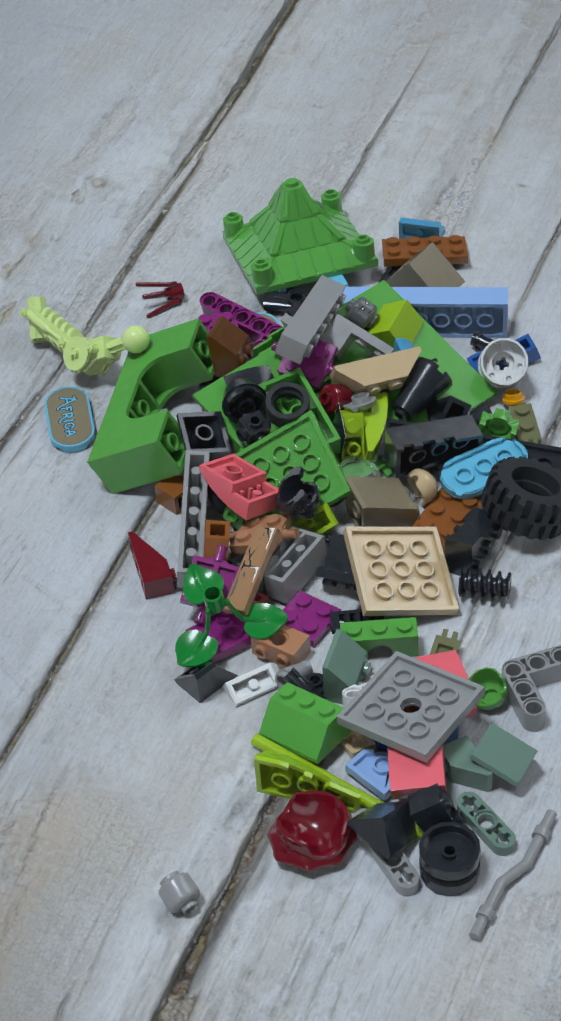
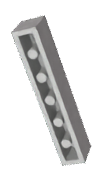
(311, 320)
(193, 512)

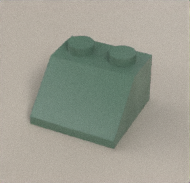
(343, 666)

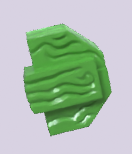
(498, 424)

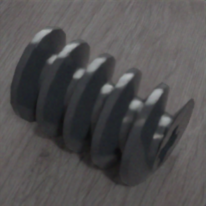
(484, 585)

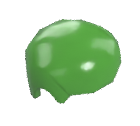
(495, 688)

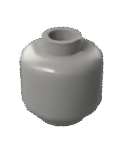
(179, 892)

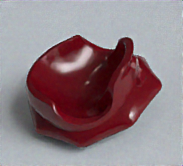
(312, 831)

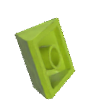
(396, 321)

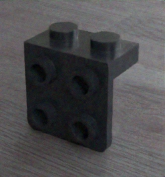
(337, 565)

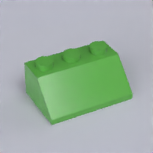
(303, 723)

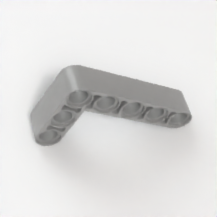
(523, 678)

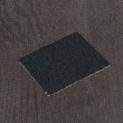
(338, 424)

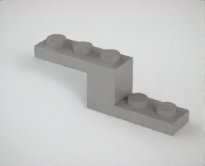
(343, 332)

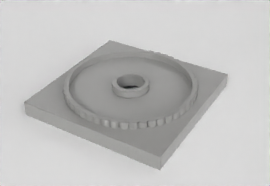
(407, 682)

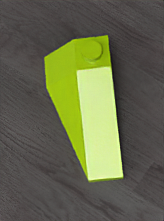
(285, 776)

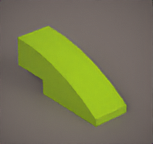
(374, 425)

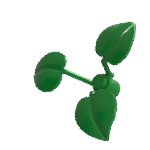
(206, 587)

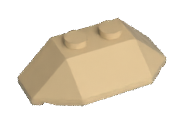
(376, 372)

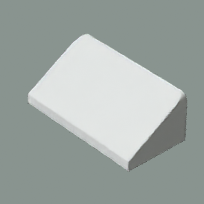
(251, 684)

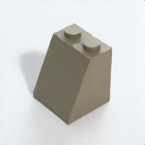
(426, 269)
(380, 503)

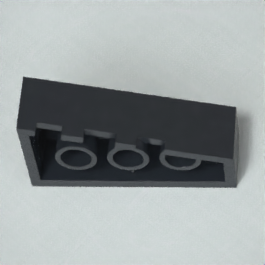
(429, 443)

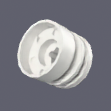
(513, 356)

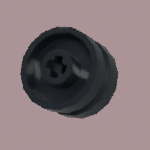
(449, 858)

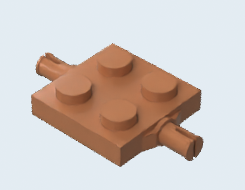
(242, 537)

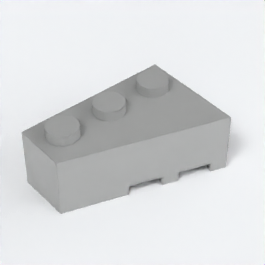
(294, 565)

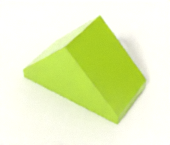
(322, 523)

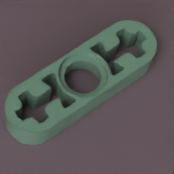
(487, 835)

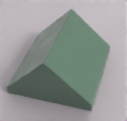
(503, 754)

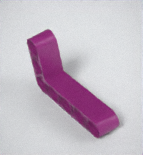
(248, 321)

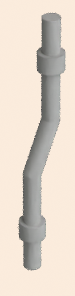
(486, 911)

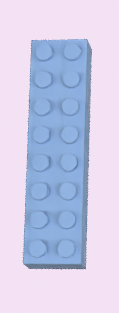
(456, 310)

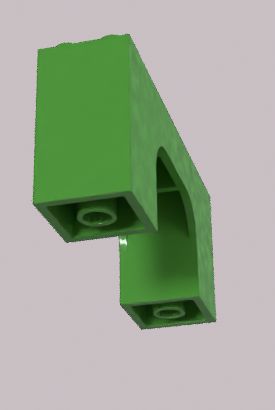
(134, 438)

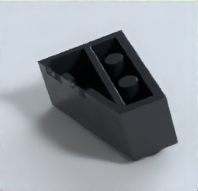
(471, 542)

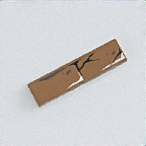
(252, 569)

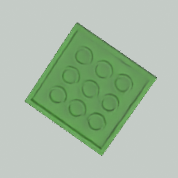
(299, 445)

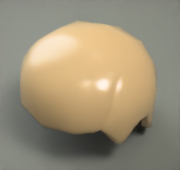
(423, 485)

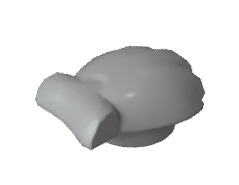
(360, 402)

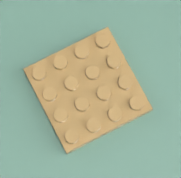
(400, 571)

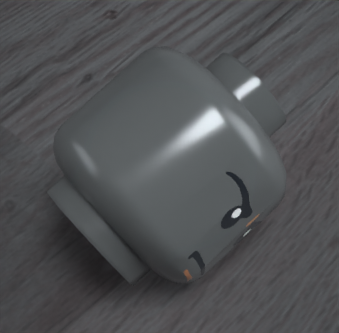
(362, 312)

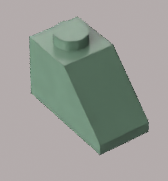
(462, 769)

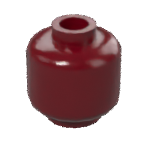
(332, 394)

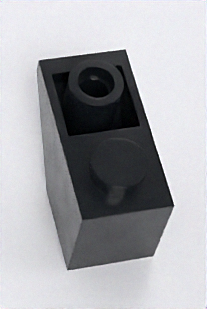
(433, 807)

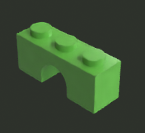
(396, 634)

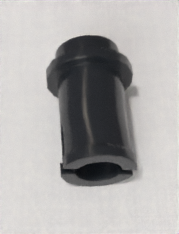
(480, 341)

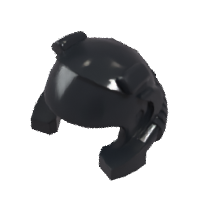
(297, 496)

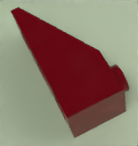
(152, 568)

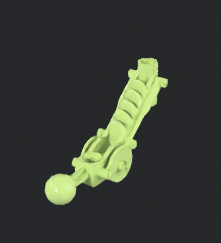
(80, 352)

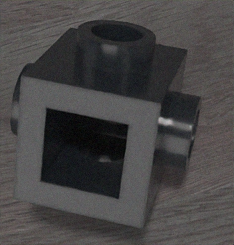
(252, 428)

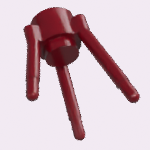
(173, 292)

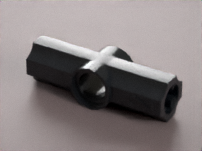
(284, 302)

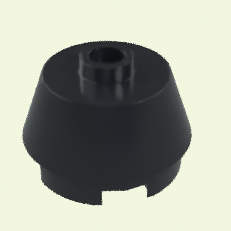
(242, 397)

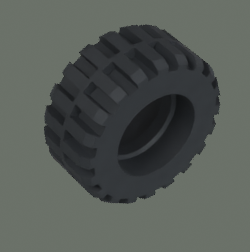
(524, 497)

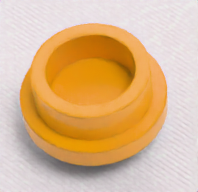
(513, 397)

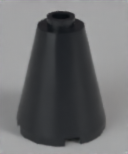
(421, 389)

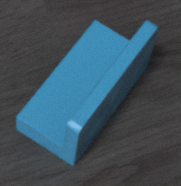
(419, 228)

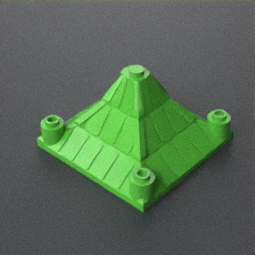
(297, 240)

